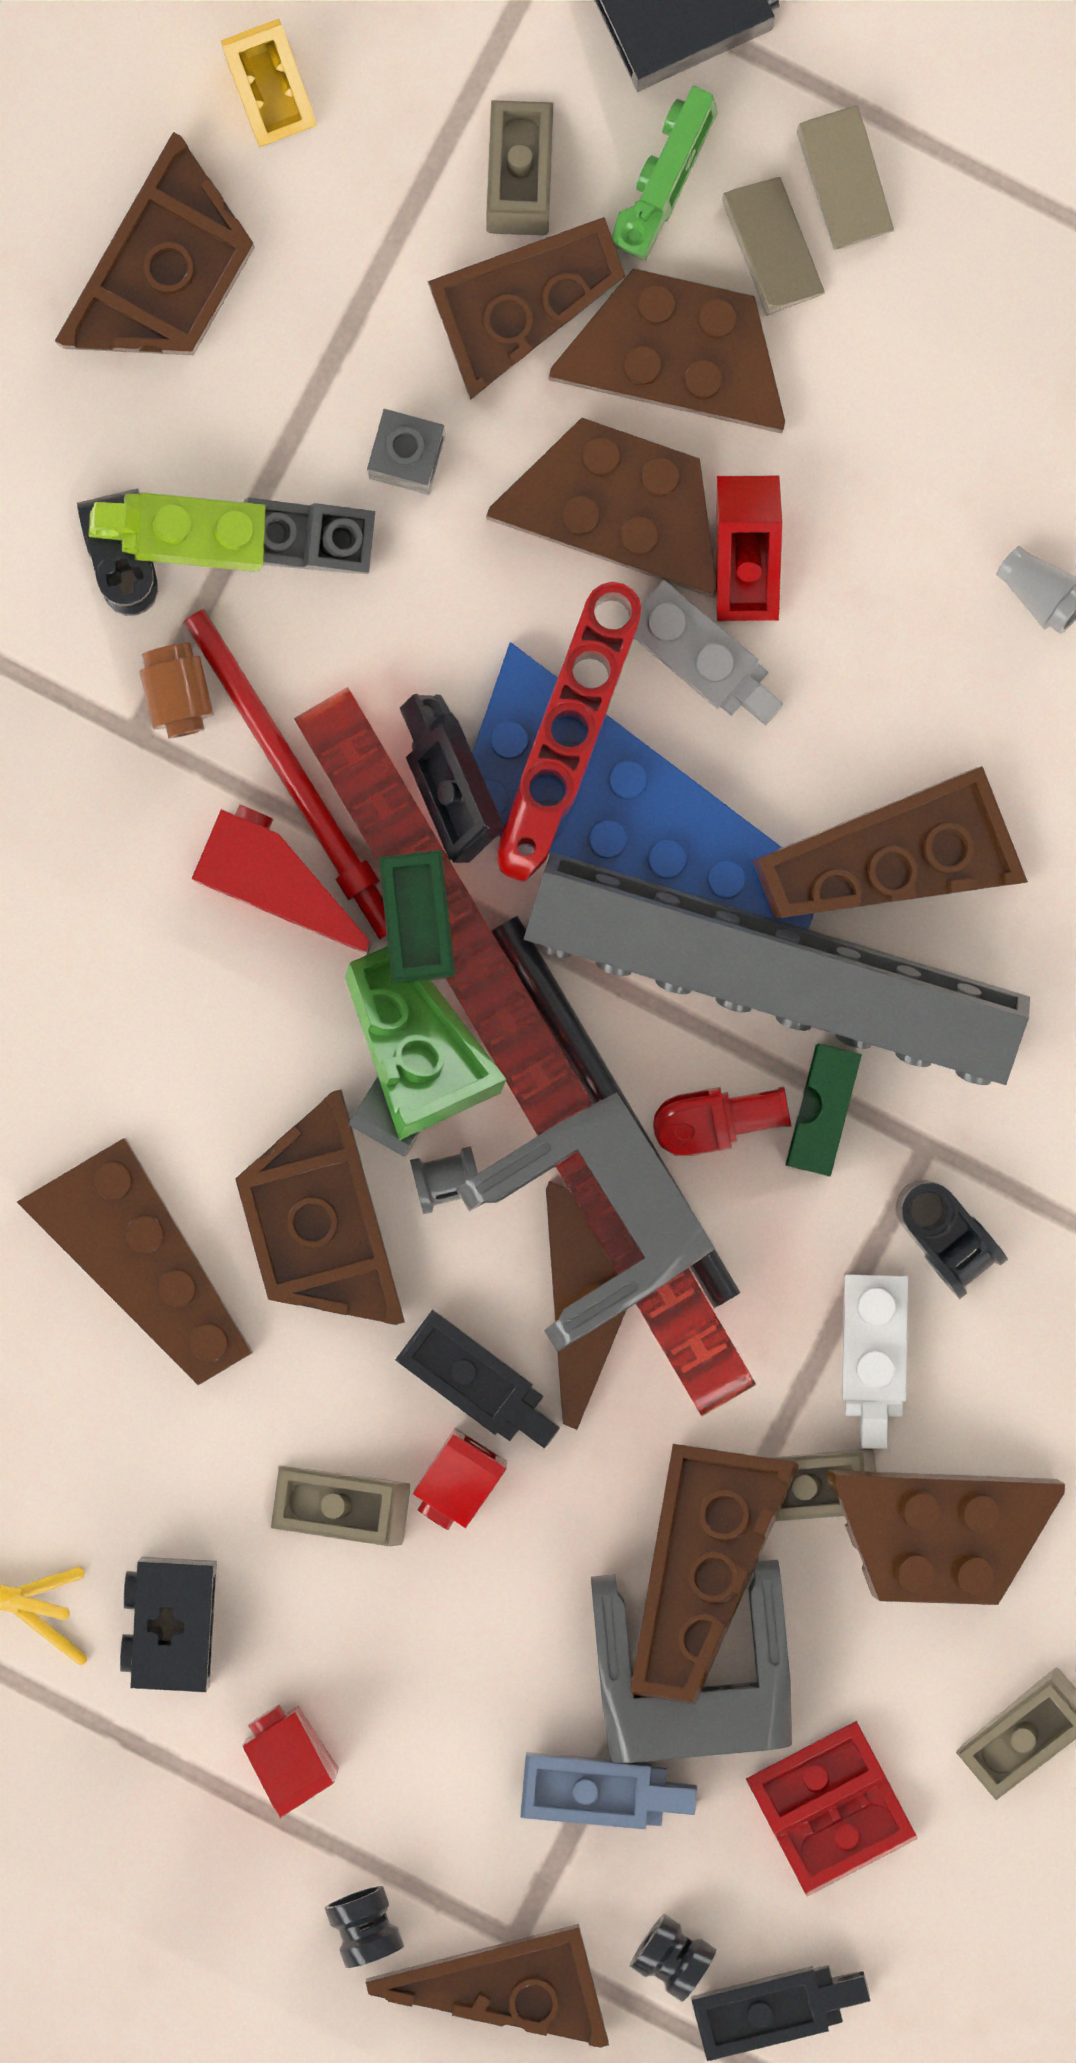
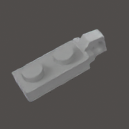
(703, 654)

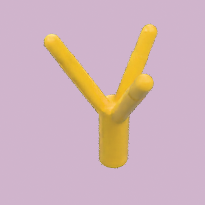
(18, 1602)

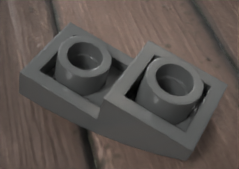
(317, 536)

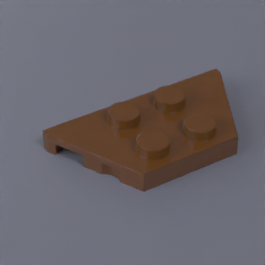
(163, 266)
(677, 350)
(617, 503)
(318, 1220)
(942, 1532)

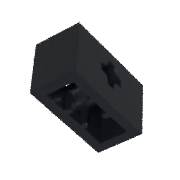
(186, 1658)

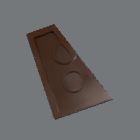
(520, 298)

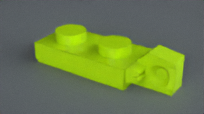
(184, 530)

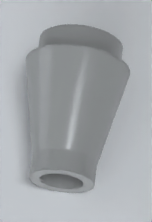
(1042, 588)

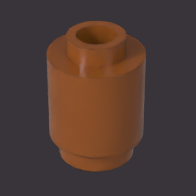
(175, 690)

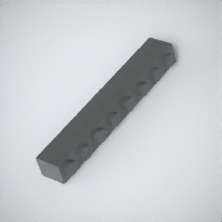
(777, 970)

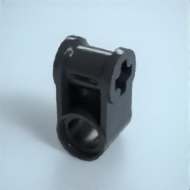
(111, 562)
(950, 1238)

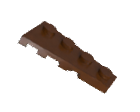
(909, 849)
(131, 1246)
(705, 1551)

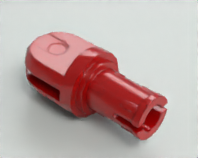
(711, 1120)

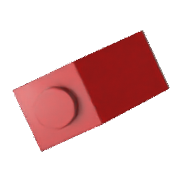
(748, 548)
(458, 1480)
(288, 1758)

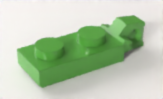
(665, 176)

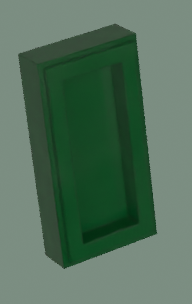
(417, 917)

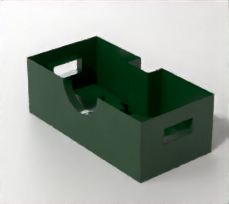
(823, 1110)

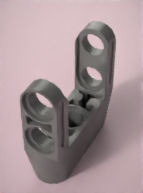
(634, 1186)
(725, 1716)

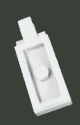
(874, 1352)

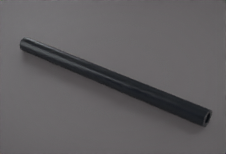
(590, 1067)

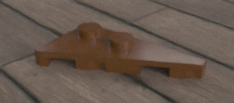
(577, 1269)
(522, 1983)

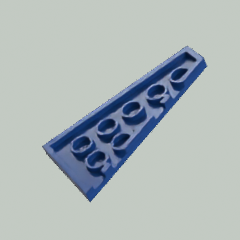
(632, 805)

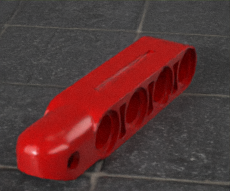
(527, 819)

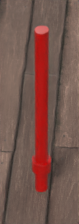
(356, 877)

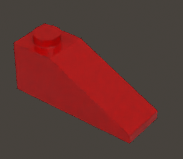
(264, 871)

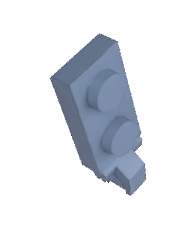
(601, 1792)

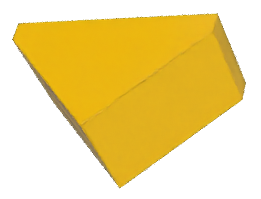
(268, 82)

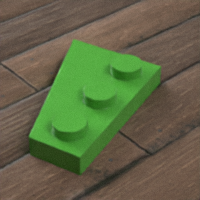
(418, 1047)

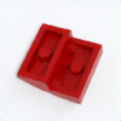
(831, 1808)

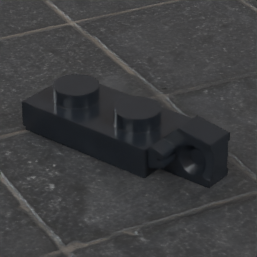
(449, 779)
(475, 1380)
(775, 2009)

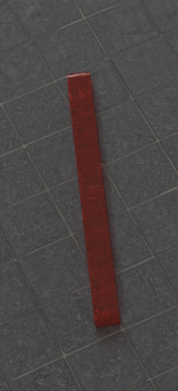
(517, 1039)

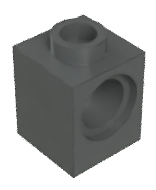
(406, 451)

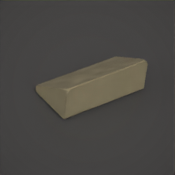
(772, 245)

